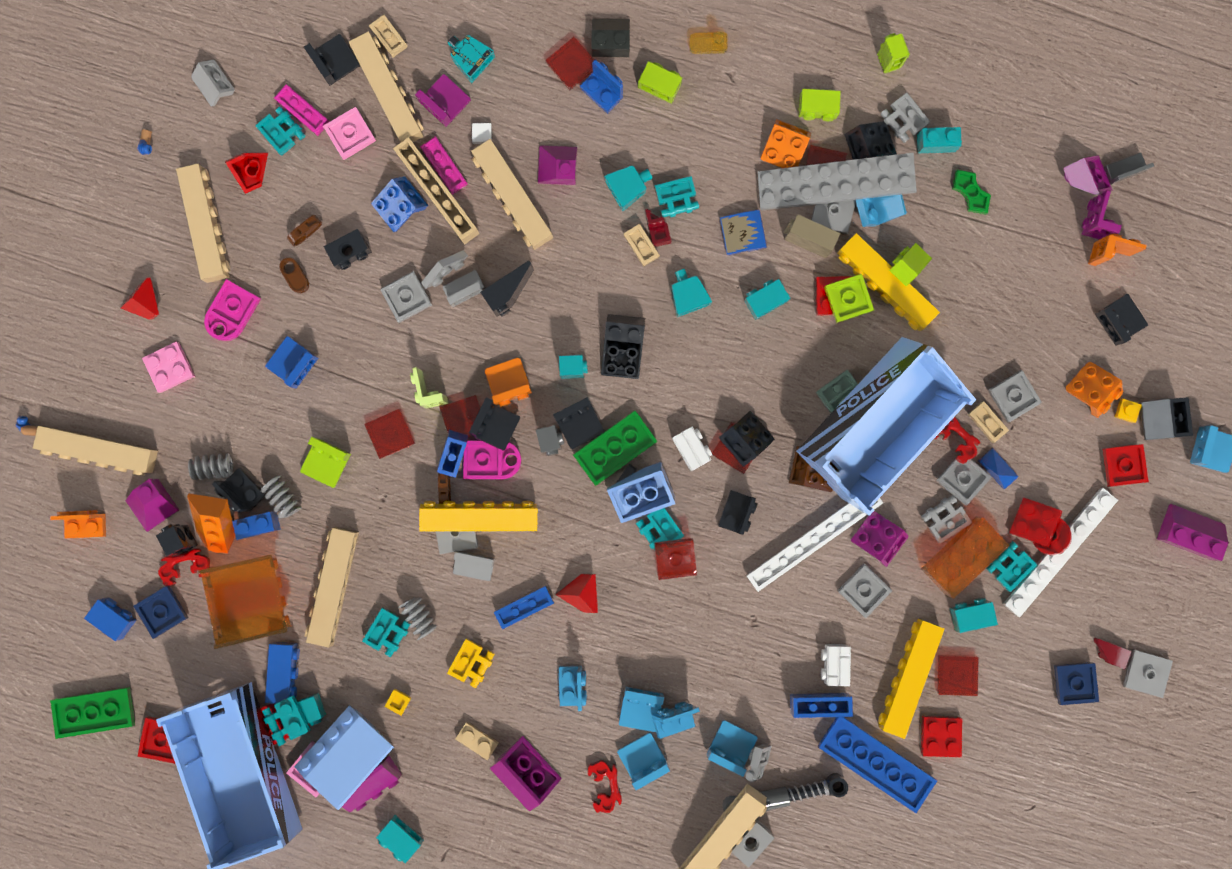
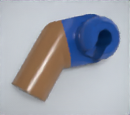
(144, 144)
(24, 427)

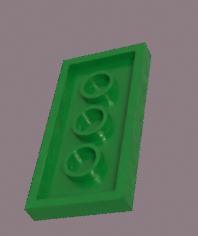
(615, 448)
(92, 712)

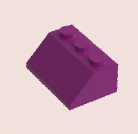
(1194, 533)
(525, 774)
(383, 776)

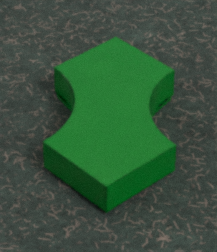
(976, 198)

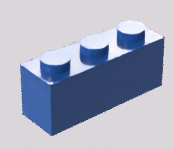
(281, 671)
(821, 705)

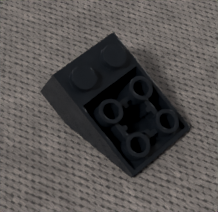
(623, 346)

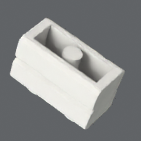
(692, 448)
(836, 664)

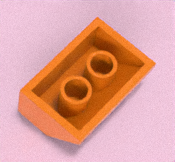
(212, 522)

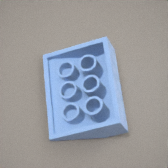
(343, 757)

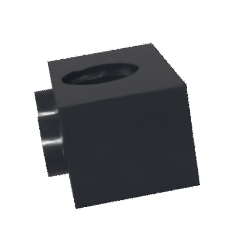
(337, 249)

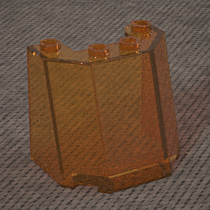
(244, 601)

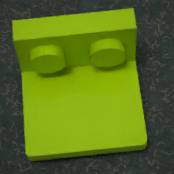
(325, 462)

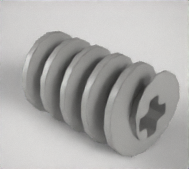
(210, 468)
(280, 498)
(418, 617)

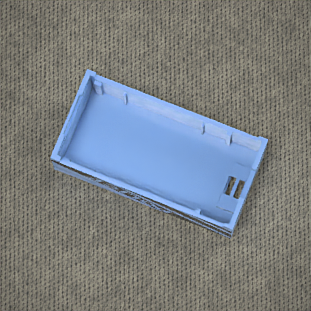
(885, 423)
(232, 777)

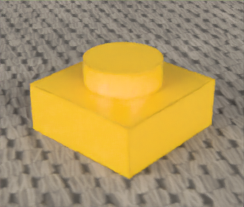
(1128, 410)
(398, 702)

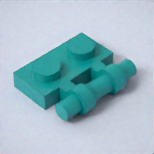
(275, 134)
(674, 191)
(663, 524)
(1015, 571)
(380, 630)
(291, 717)

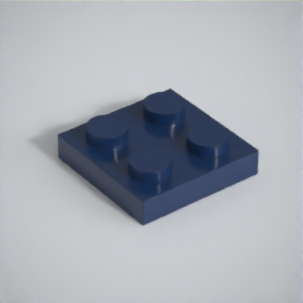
(160, 612)
(1076, 683)

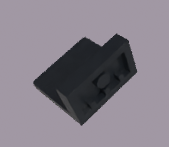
(333, 59)
(870, 141)
(1121, 319)
(579, 423)
(494, 425)
(747, 438)
(240, 491)
(737, 512)

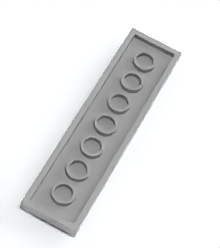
(837, 181)

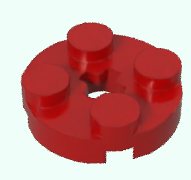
(1062, 541)

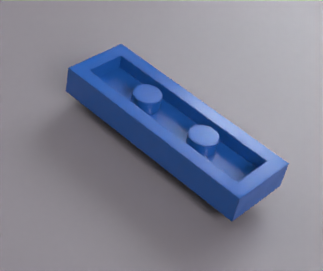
(523, 607)

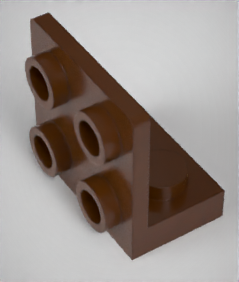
(804, 475)

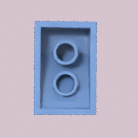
(642, 493)

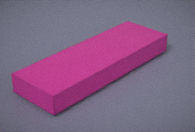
(301, 109)
(443, 165)

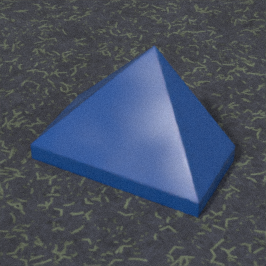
(998, 468)

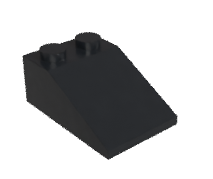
(505, 291)

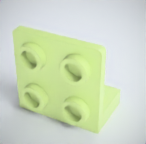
(426, 399)

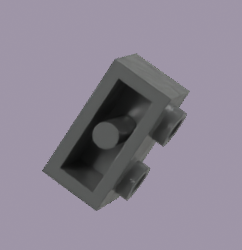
(549, 440)

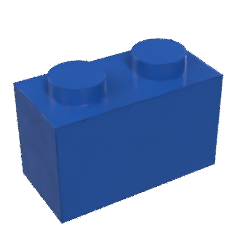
(452, 453)
(256, 525)
(110, 618)

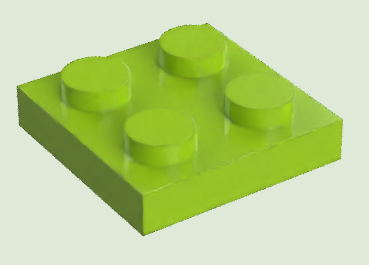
(849, 298)

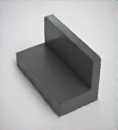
(1126, 168)

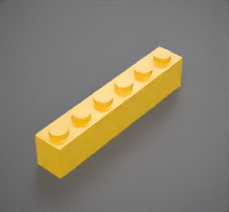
(876, 272)
(478, 516)
(910, 678)

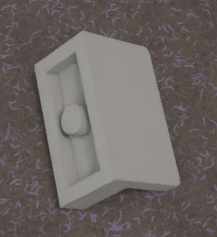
(211, 81)
(463, 288)
(473, 566)

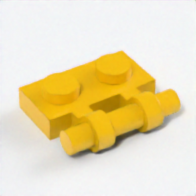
(466, 658)

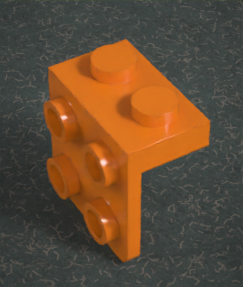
(508, 382)
(1095, 388)

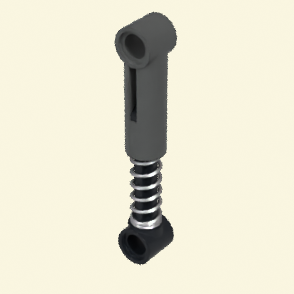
(782, 797)

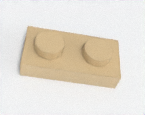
(388, 36)
(641, 245)
(988, 422)
(477, 740)

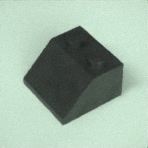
(610, 38)

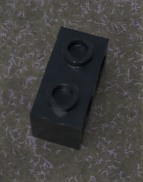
(176, 539)

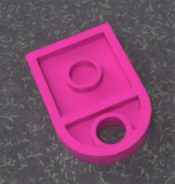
(231, 309)
(489, 462)

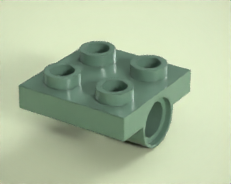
(837, 390)

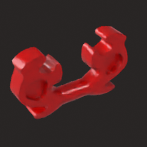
(967, 451)
(168, 571)
(606, 803)

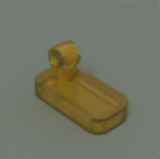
(708, 43)

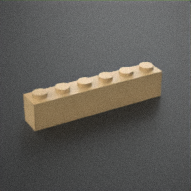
(385, 88)
(436, 191)
(512, 194)
(202, 223)
(95, 449)
(332, 587)
(727, 830)

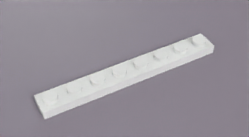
(806, 545)
(1049, 565)

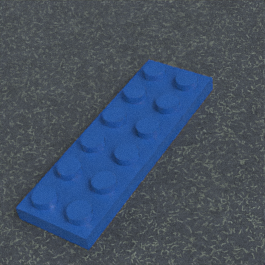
(877, 763)

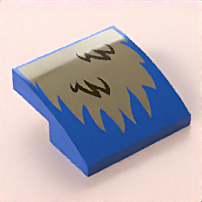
(743, 232)

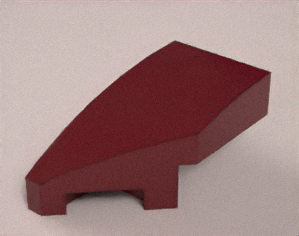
(658, 229)
(1112, 654)

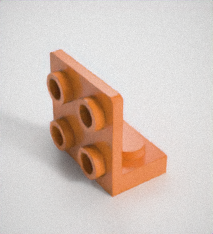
(785, 145)
(1114, 243)
(82, 523)

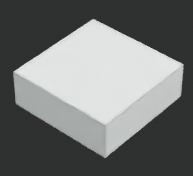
(481, 132)

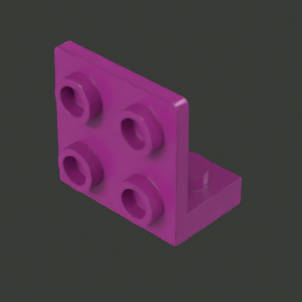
(443, 100)
(1093, 224)
(880, 538)

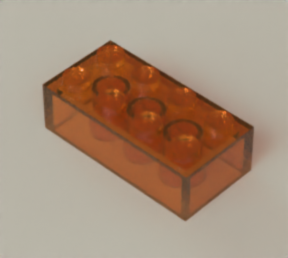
(965, 557)

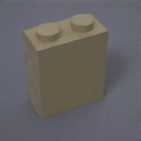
(811, 236)

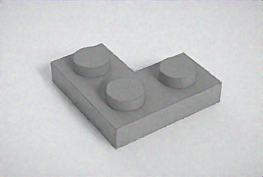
(443, 268)

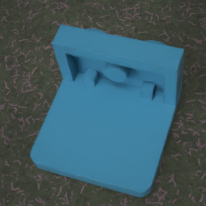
(1212, 449)

